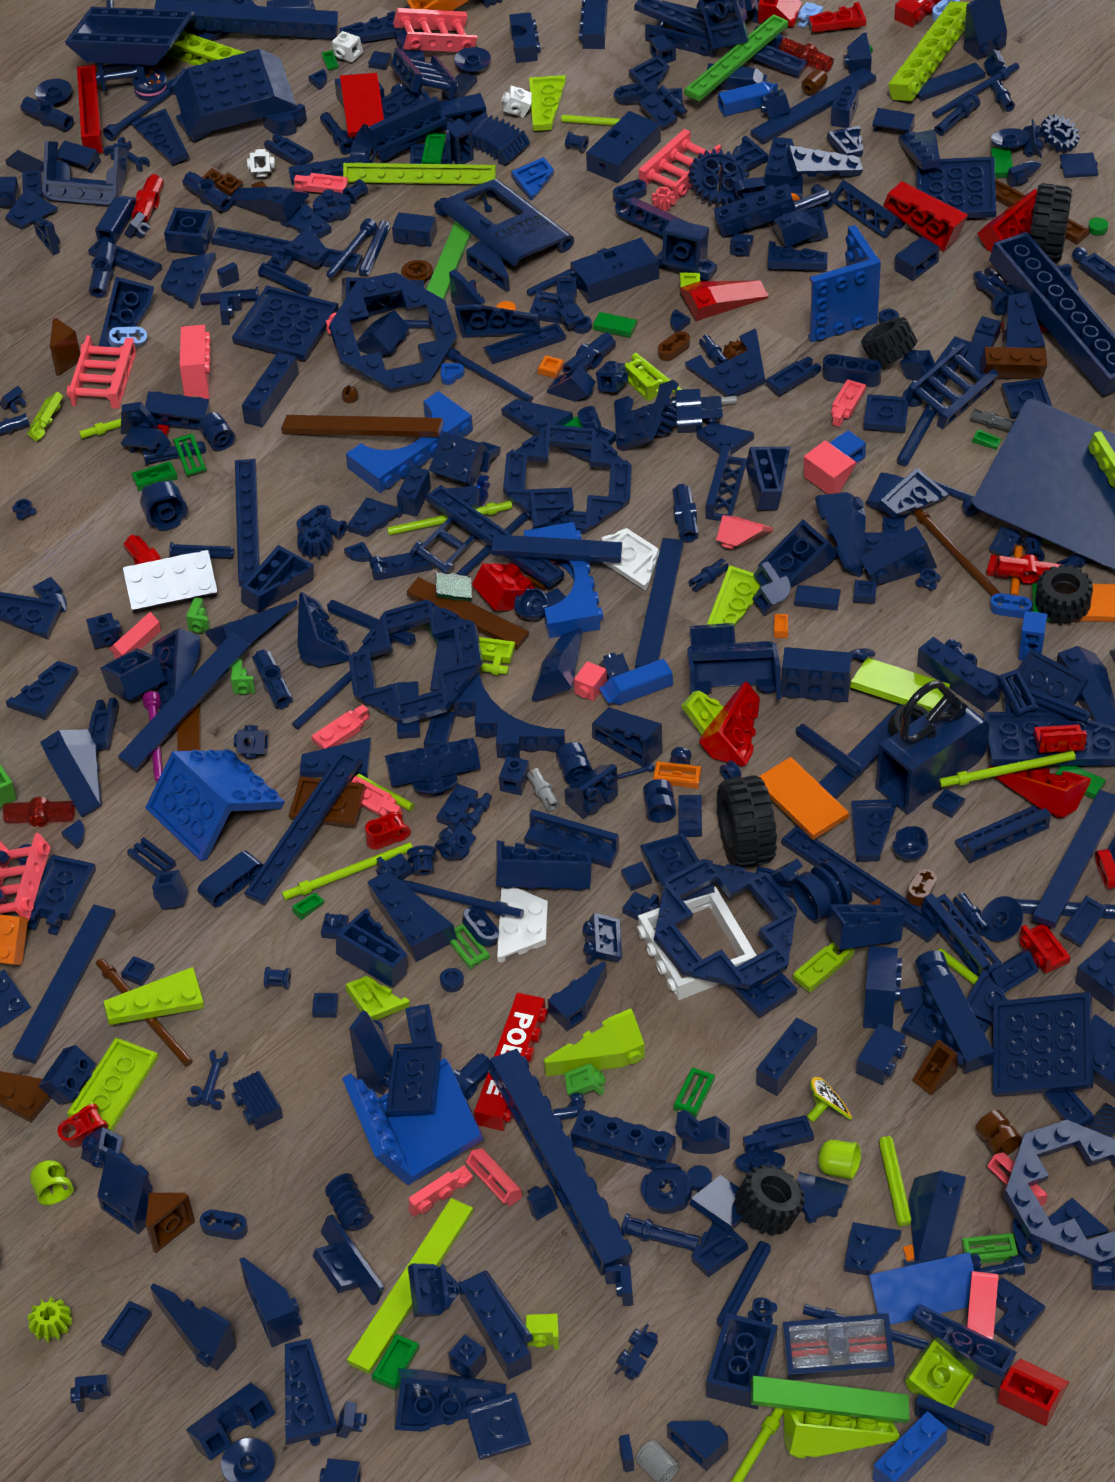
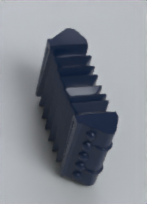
(497, 138)

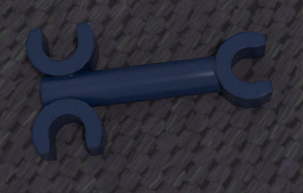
(130, 156)
(209, 1095)

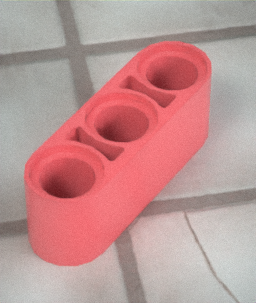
(982, 1303)

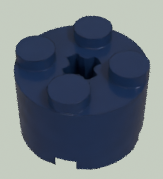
(163, 505)

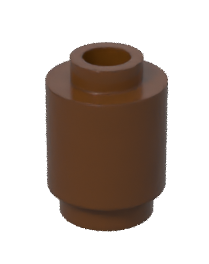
(814, 82)

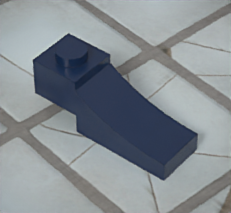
(985, 336)

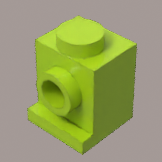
(543, 1329)

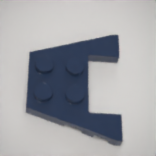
(735, 374)
(642, 423)

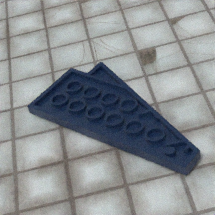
(1013, 738)

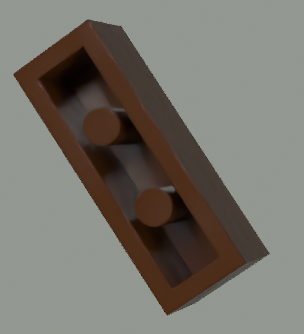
(1014, 362)

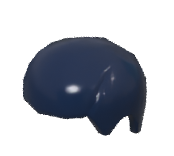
(531, 604)
(910, 843)

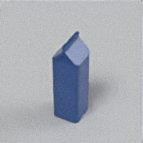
(744, 98)
(637, 682)

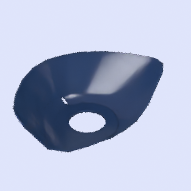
(364, 142)

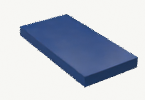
(936, 1284)

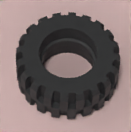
(1051, 218)
(746, 821)

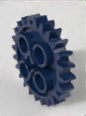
(701, 176)

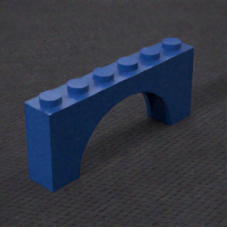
(387, 467)
(580, 605)

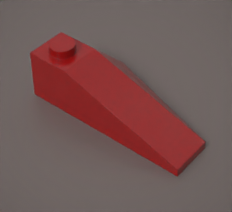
(1010, 223)
(716, 297)
(732, 729)
(1052, 791)

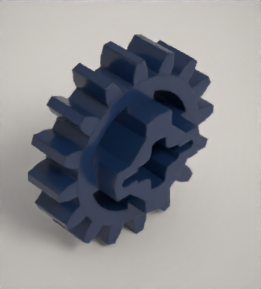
(1059, 133)

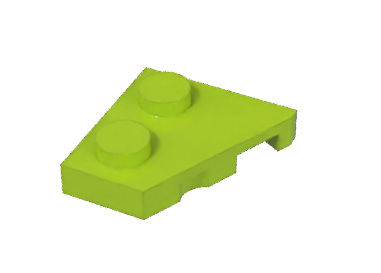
(701, 709)
(375, 998)

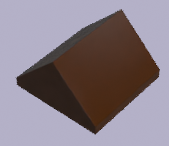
(63, 347)
(167, 1217)

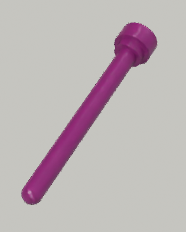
(151, 702)

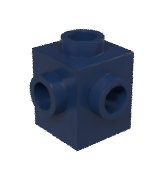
(611, 376)
(103, 630)
(257, 736)
(455, 841)
(96, 1146)

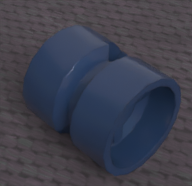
(216, 431)
(573, 761)
(659, 801)
(931, 966)

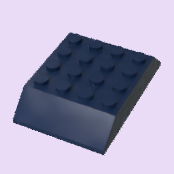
(127, 34)
(232, 91)

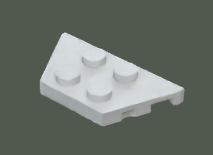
(637, 557)
(526, 933)

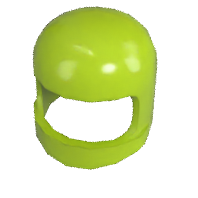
(839, 1158)
(46, 1174)

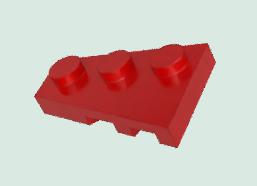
(844, 18)

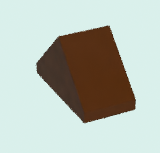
(937, 1068)

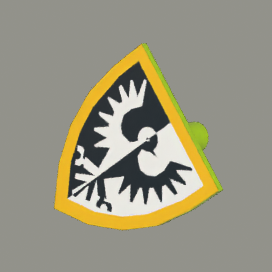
(824, 1097)

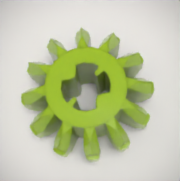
(49, 1319)

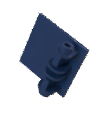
(11, 1000)

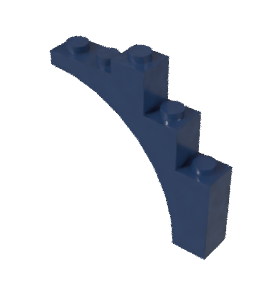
(510, 733)

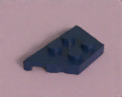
(187, 277)

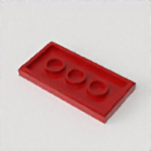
(361, 101)

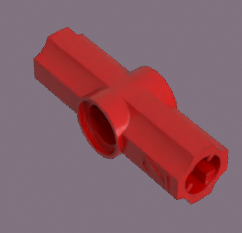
(148, 197)
(139, 550)
(1025, 567)

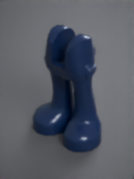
(989, 282)

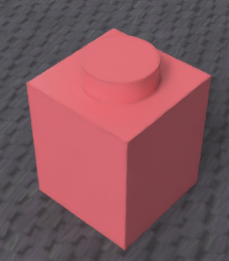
(589, 680)

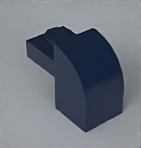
(285, 122)
(772, 589)
(702, 1136)

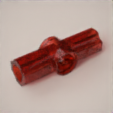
(807, 52)
(38, 811)

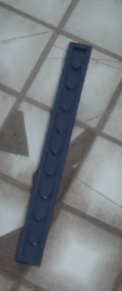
(697, 26)

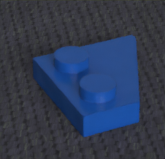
(533, 177)

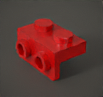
(1060, 738)
(1044, 947)

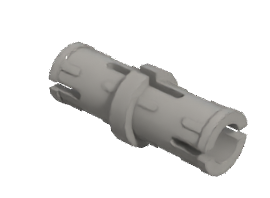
(543, 790)

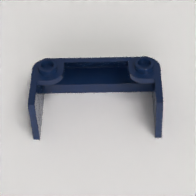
(61, 187)
(733, 665)

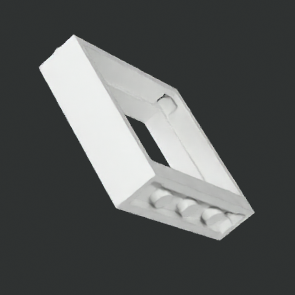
(689, 986)

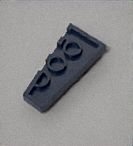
(374, 29)
(162, 135)
(922, 148)

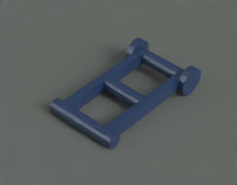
(447, 567)

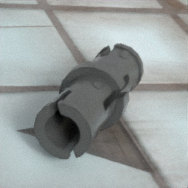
(992, 420)

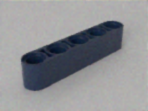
(651, 214)

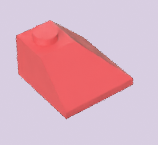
(740, 531)

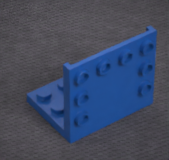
(848, 295)
(201, 791)
(419, 1142)

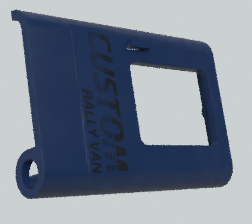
(514, 237)

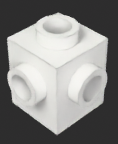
(347, 46)
(516, 101)
(255, 158)

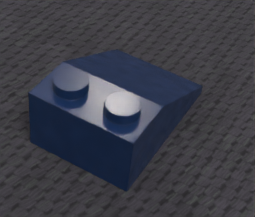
(984, 28)
(801, 554)
(273, 1305)

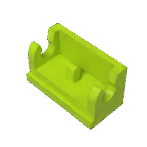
(642, 381)

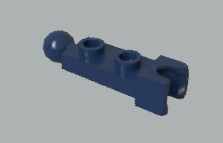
(1096, 267)

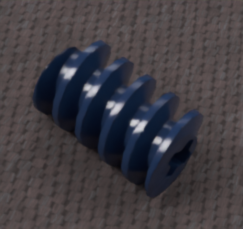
(348, 1203)

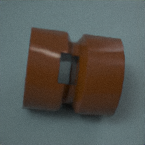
(998, 1133)

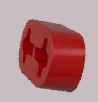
(1106, 868)

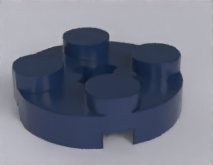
(338, 202)
(669, 1202)

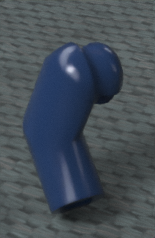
(573, 1108)

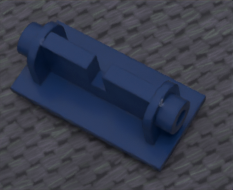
(1035, 142)
(629, 1360)

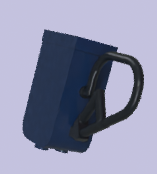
(930, 748)

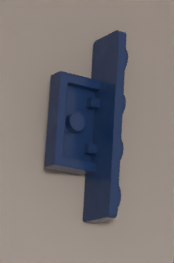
(345, 1264)

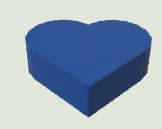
(451, 372)

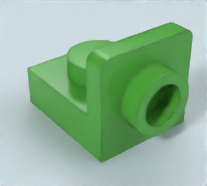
(197, 617)
(240, 681)
(585, 1080)

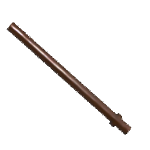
(924, 518)
(109, 972)

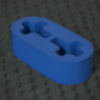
(1010, 605)

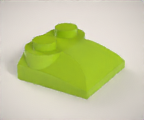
(938, 1375)

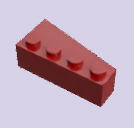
(926, 214)

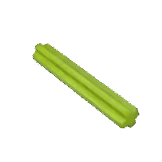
(895, 1181)

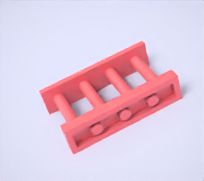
(434, 20)
(663, 161)
(118, 379)
(31, 875)

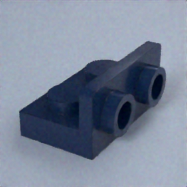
(602, 938)

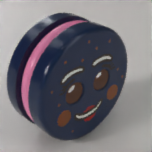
(155, 84)

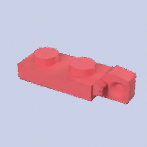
(320, 182)
(847, 401)
(341, 728)
(377, 800)
(439, 1189)

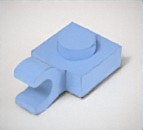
(807, 10)

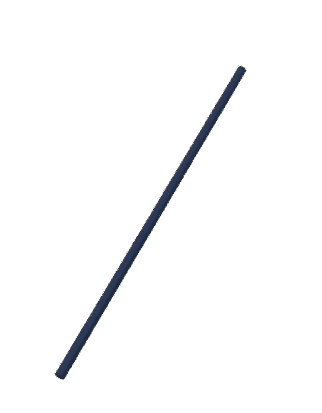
(338, 686)

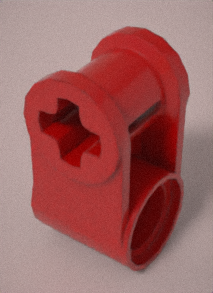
(385, 830)
(82, 1123)

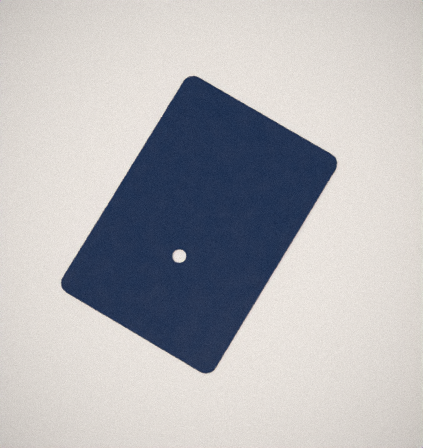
(1053, 483)

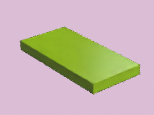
(894, 683)
(116, 1080)

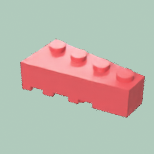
(195, 360)

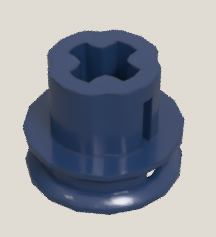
(428, 858)

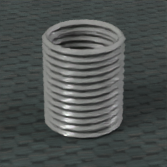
(656, 1462)

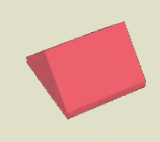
(828, 467)

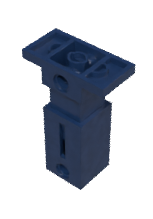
(726, 21)

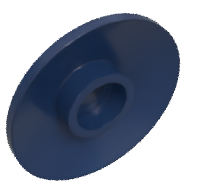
(472, 59)
(53, 90)
(1010, 138)
(436, 785)
(997, 912)
(750, 1160)
(248, 1452)

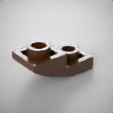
(226, 183)

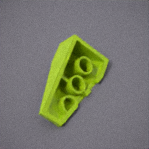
(608, 1047)
(826, 1434)

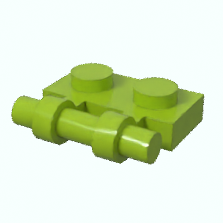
(497, 651)

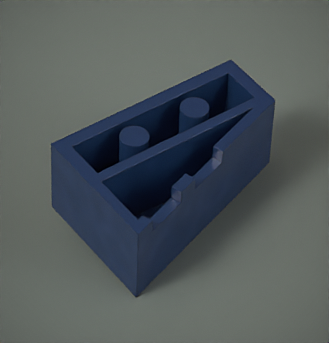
(1021, 324)
(898, 558)
(629, 735)
(864, 924)

